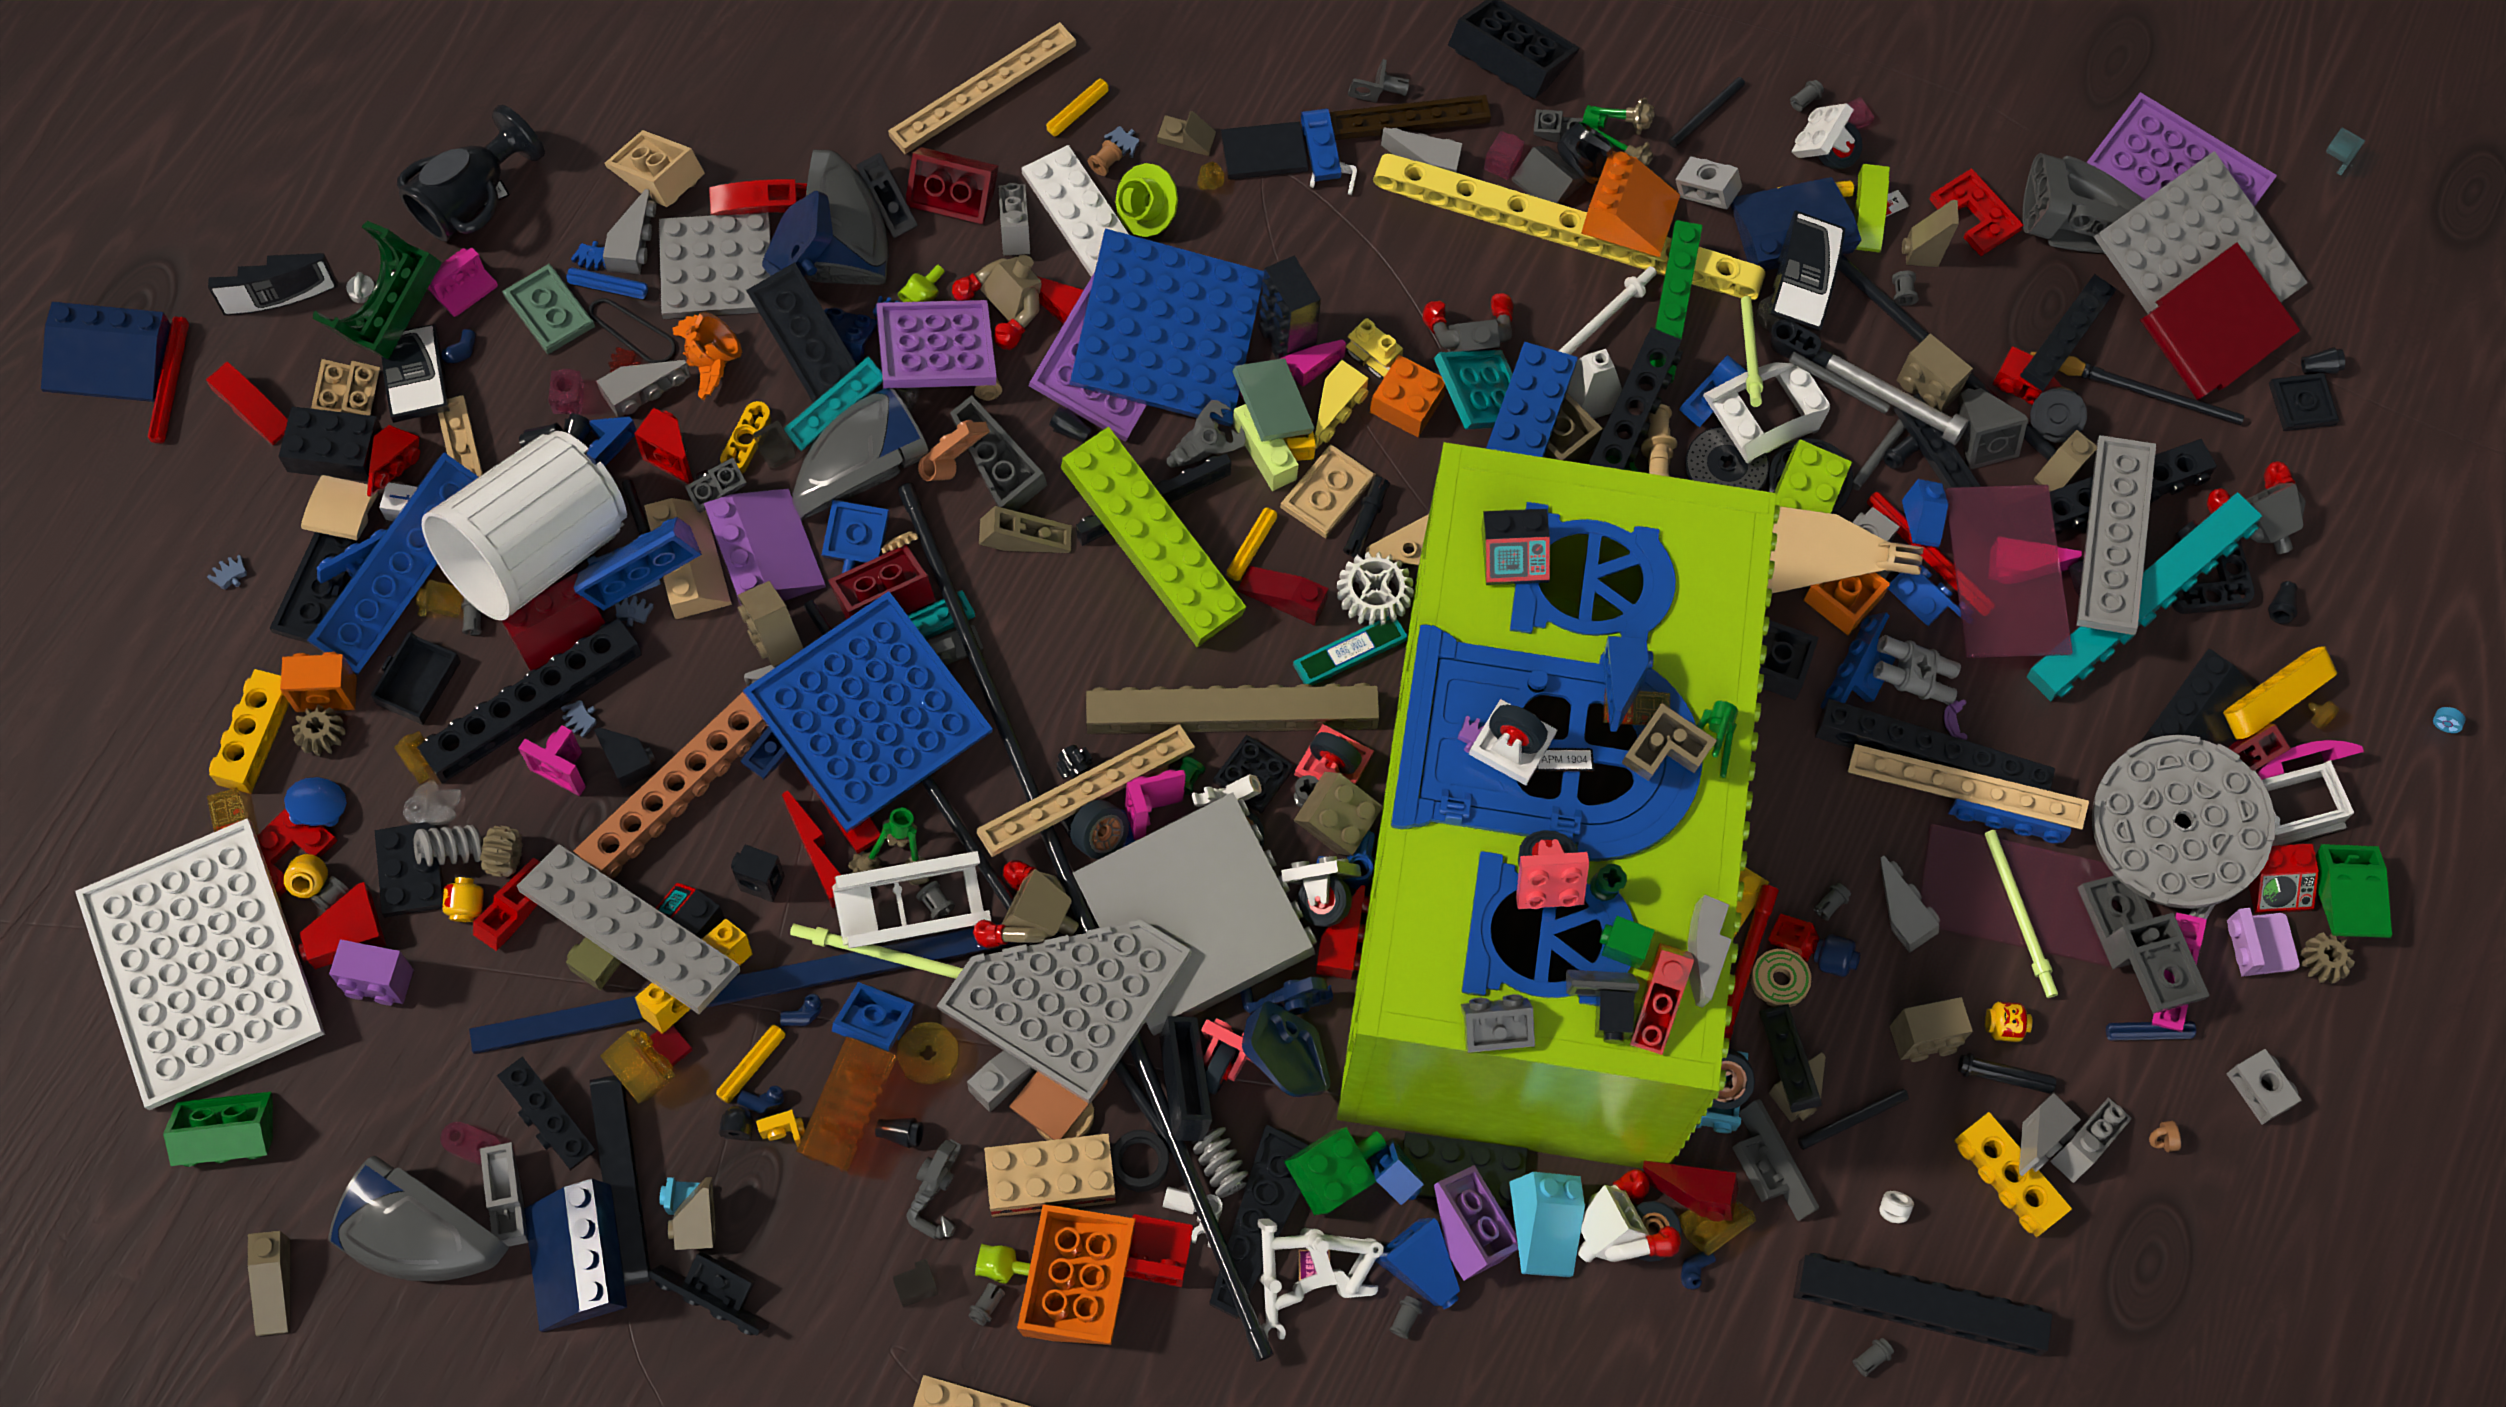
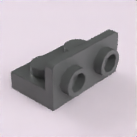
(1498, 1023)

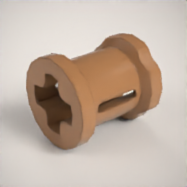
(1105, 158)

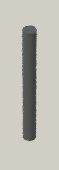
(1839, 382)
(1878, 455)

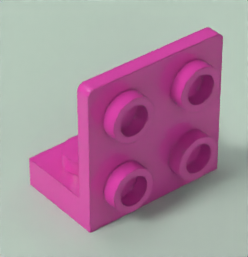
(1149, 793)

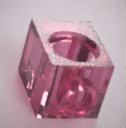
(1504, 155)
(568, 401)

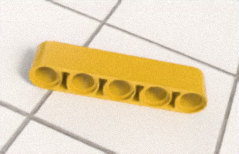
(2280, 692)

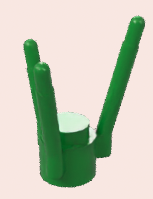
(1722, 722)

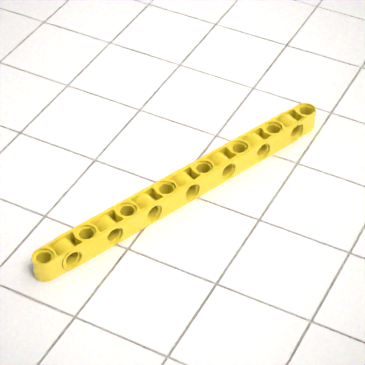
(1548, 222)

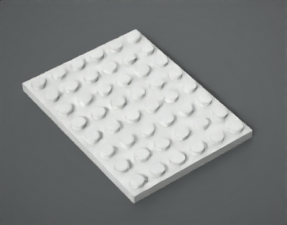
(199, 964)

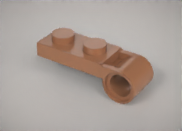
(940, 461)

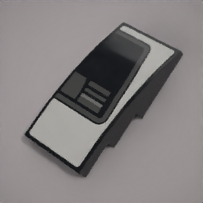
(1807, 270)
(274, 285)
(415, 375)

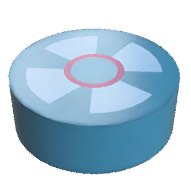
(2449, 720)

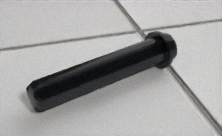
(2007, 1074)

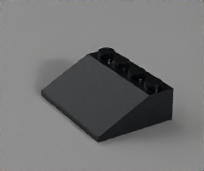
(1512, 46)
(2200, 702)

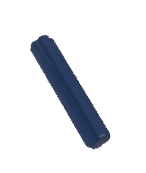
(2146, 1031)

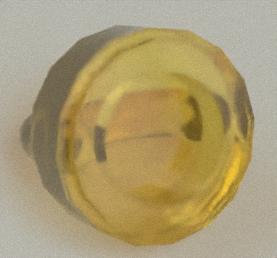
(1210, 176)
(2323, 714)

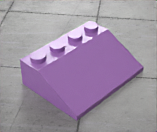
(764, 543)

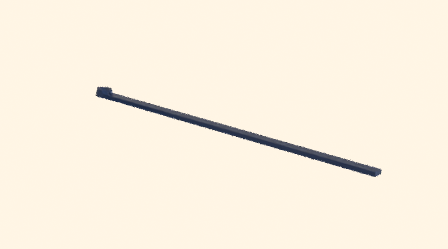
(739, 988)

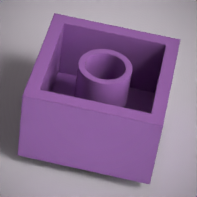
(371, 972)

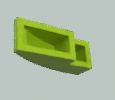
(1871, 206)

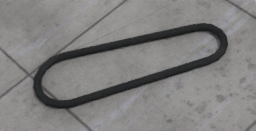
(637, 319)

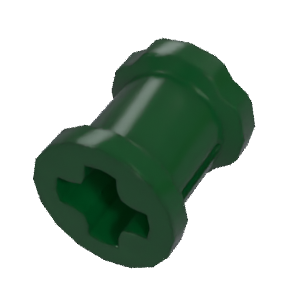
(1192, 770)
(1599, 885)

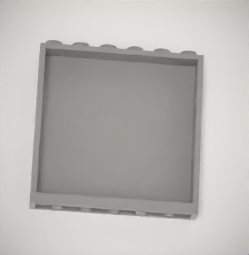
(1209, 891)

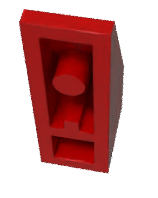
(1058, 298)

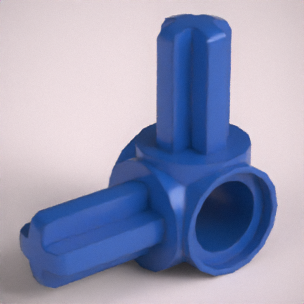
(1363, 858)

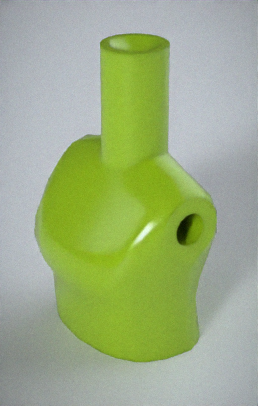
(920, 287)
(999, 1263)

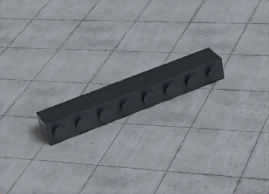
(1923, 1305)

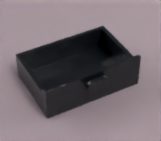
(415, 678)

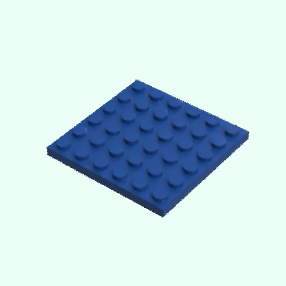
(1166, 326)
(867, 711)

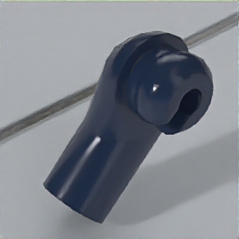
(460, 351)
(805, 1015)
(764, 1103)
(1692, 1269)

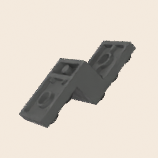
(2145, 943)

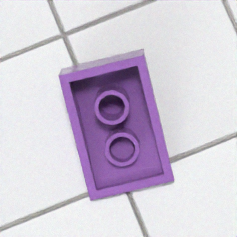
(1473, 1223)

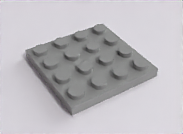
(711, 263)

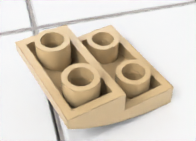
(345, 387)
(338, 508)

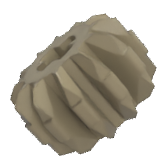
(312, 723)
(501, 851)
(2327, 958)

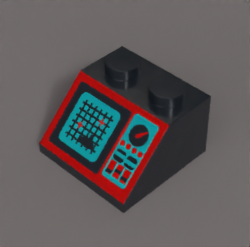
(1516, 546)
(691, 910)

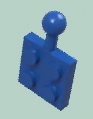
(854, 533)

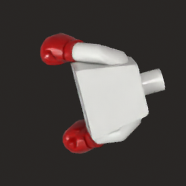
(1616, 1230)

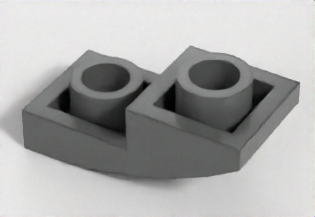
(1552, 124)
(720, 482)

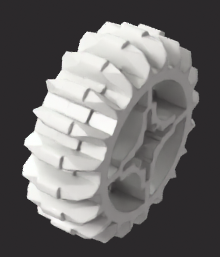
(1387, 604)

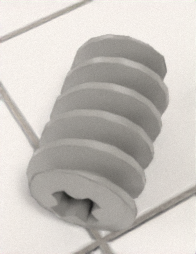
(447, 843)
(1219, 1163)

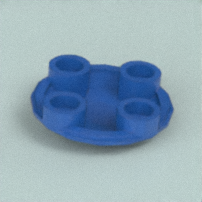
(315, 802)

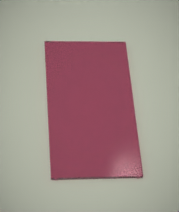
(2008, 571)
(1971, 898)

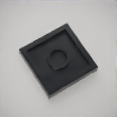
(2303, 401)

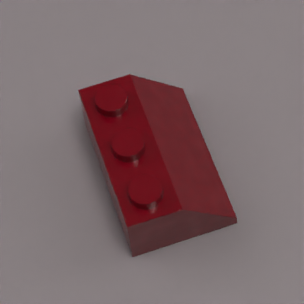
(951, 185)
(891, 572)
(552, 623)

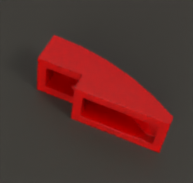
(248, 402)
(506, 912)

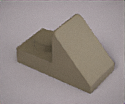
(1188, 135)

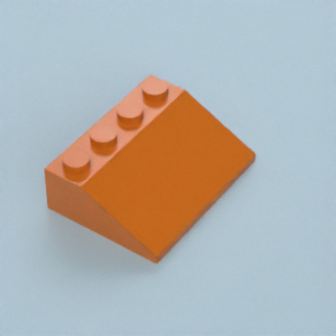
(1631, 206)
(1076, 1276)

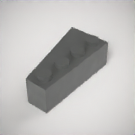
(1000, 461)

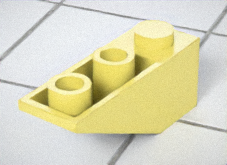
(1340, 393)

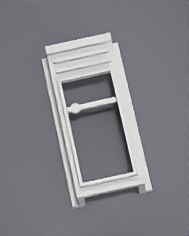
(2315, 825)
(857, 910)

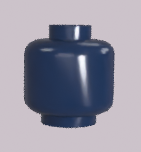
(1837, 955)

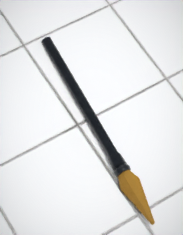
(2075, 367)

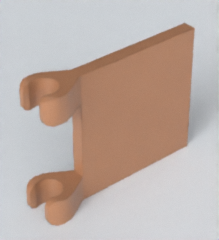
(1049, 1106)

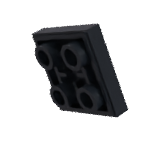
(1257, 760)

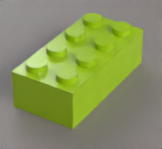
(1811, 479)

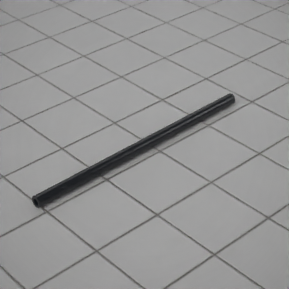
(1919, 334)

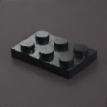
(403, 882)

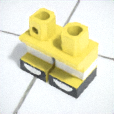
(1373, 348)

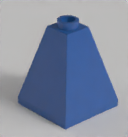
(1422, 1262)

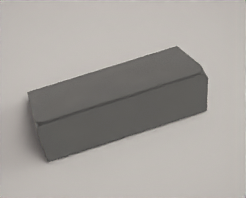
(1592, 982)

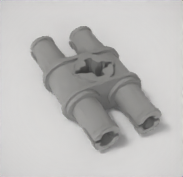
(1916, 670)

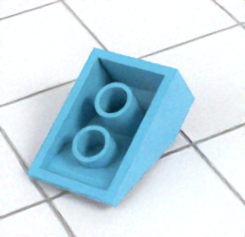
(1547, 1222)

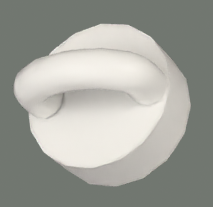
(360, 287)
(1897, 1204)

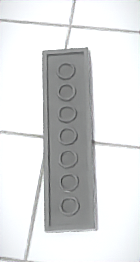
(2116, 535)
(629, 928)

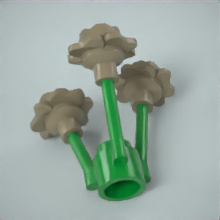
(1640, 116)
(897, 830)

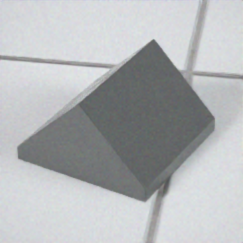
(1547, 175)

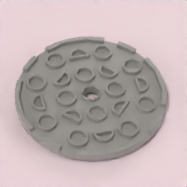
(2172, 864)

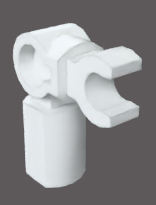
(1243, 789)
(1181, 1201)

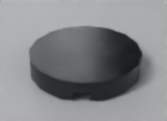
(2058, 413)

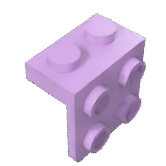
(2262, 943)

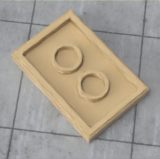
(1327, 491)

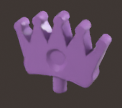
(1469, 733)

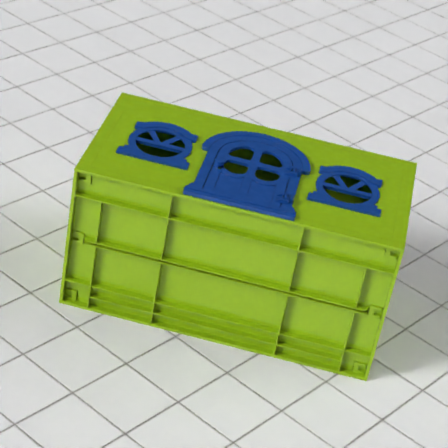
(1625, 561)

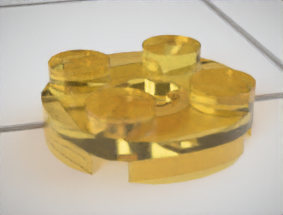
(915, 1041)

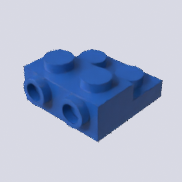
(873, 1017)

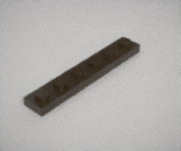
(1411, 116)

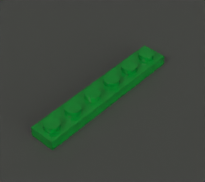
(1678, 282)

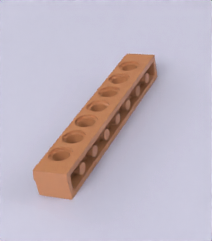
(659, 787)

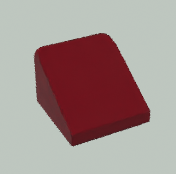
(670, 1045)

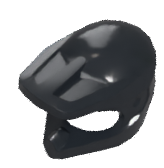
(1580, 149)

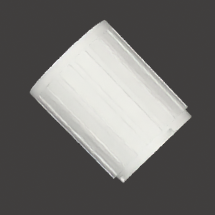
(524, 523)

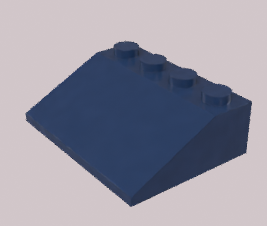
(1766, 216)
(103, 351)
(575, 1254)

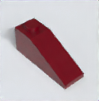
(1285, 592)
(2261, 747)
(1701, 1190)

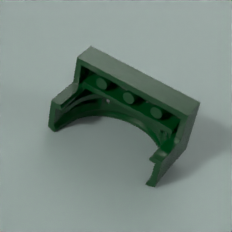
(398, 291)

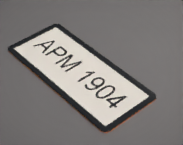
(1567, 760)

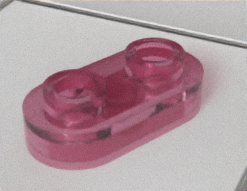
(469, 1143)

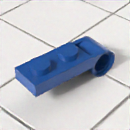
(1321, 144)
(1696, 406)

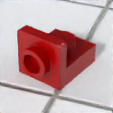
(1795, 936)

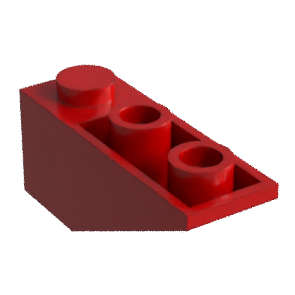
(2009, 377)
(391, 455)
(1339, 942)
(1661, 998)

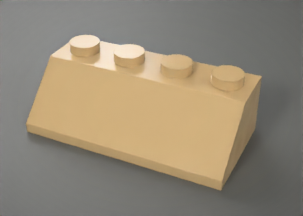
(701, 582)

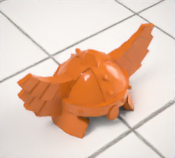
(708, 347)

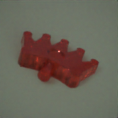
(625, 358)

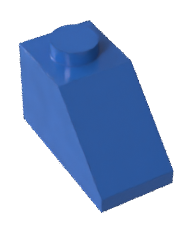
(1926, 512)
(1396, 1173)

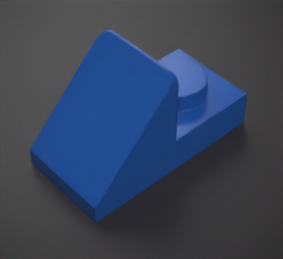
(612, 435)

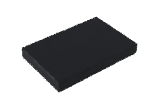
(1264, 150)

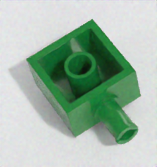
(1334, 1168)

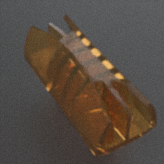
(846, 1104)

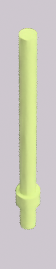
(1754, 382)
(823, 937)
(2040, 965)

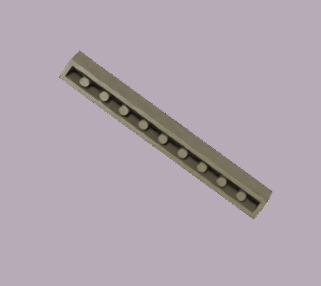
(1232, 708)

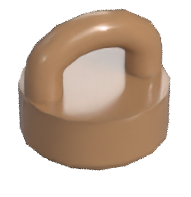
(2169, 1136)

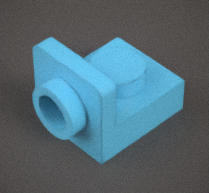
(675, 1193)

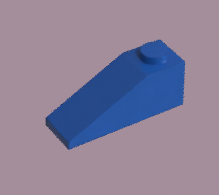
(1625, 671)

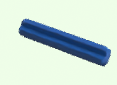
(607, 283)

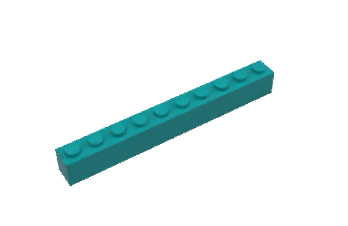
(2160, 584)

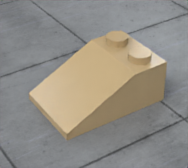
(656, 165)

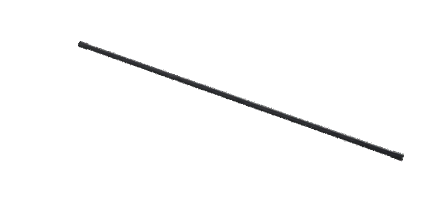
(1254, 1332)

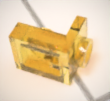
(439, 599)
(411, 756)

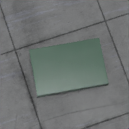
(548, 309)
(1273, 399)

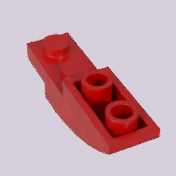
(755, 196)

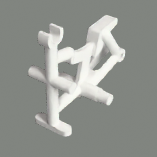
(1318, 1245)

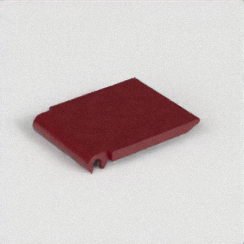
(2219, 322)

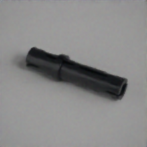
(1371, 506)

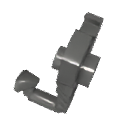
(1205, 439)
(934, 1176)

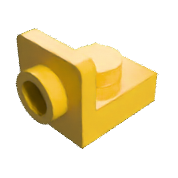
(777, 1126)

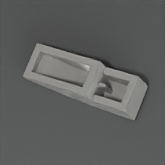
(1707, 947)
(504, 1194)

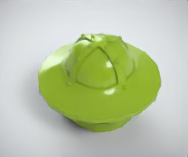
(1146, 200)

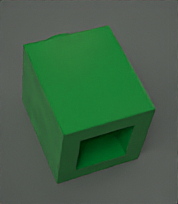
(1626, 942)

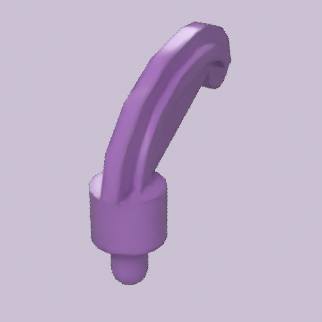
(1950, 719)

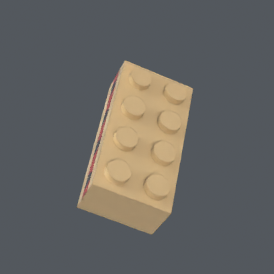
(1050, 1173)

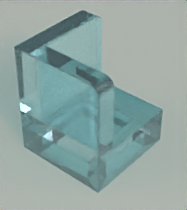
(2345, 147)

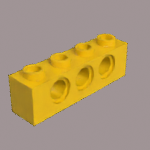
(256, 745)
(663, 1009)
(2012, 1194)

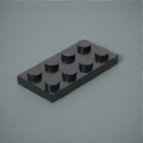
(1443, 1157)

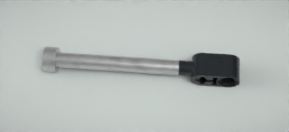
(1804, 339)

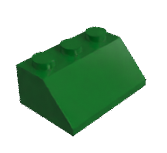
(220, 1129)

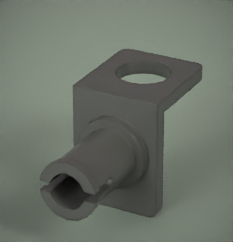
(1382, 82)

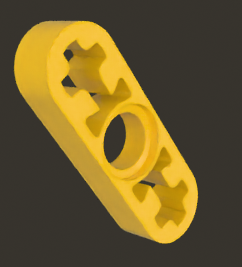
(746, 451)

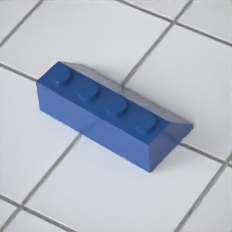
(638, 564)

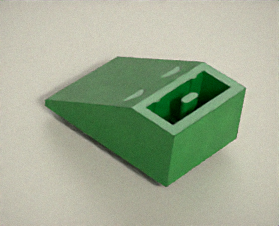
(2354, 890)

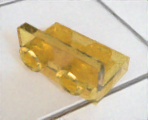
(1710, 1234)

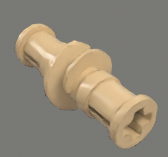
(1660, 444)

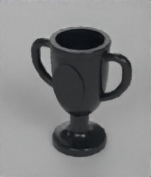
(465, 178)

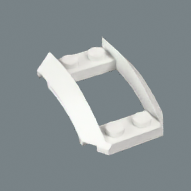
(1743, 427)

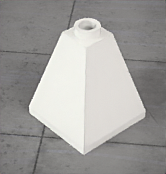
(1595, 384)

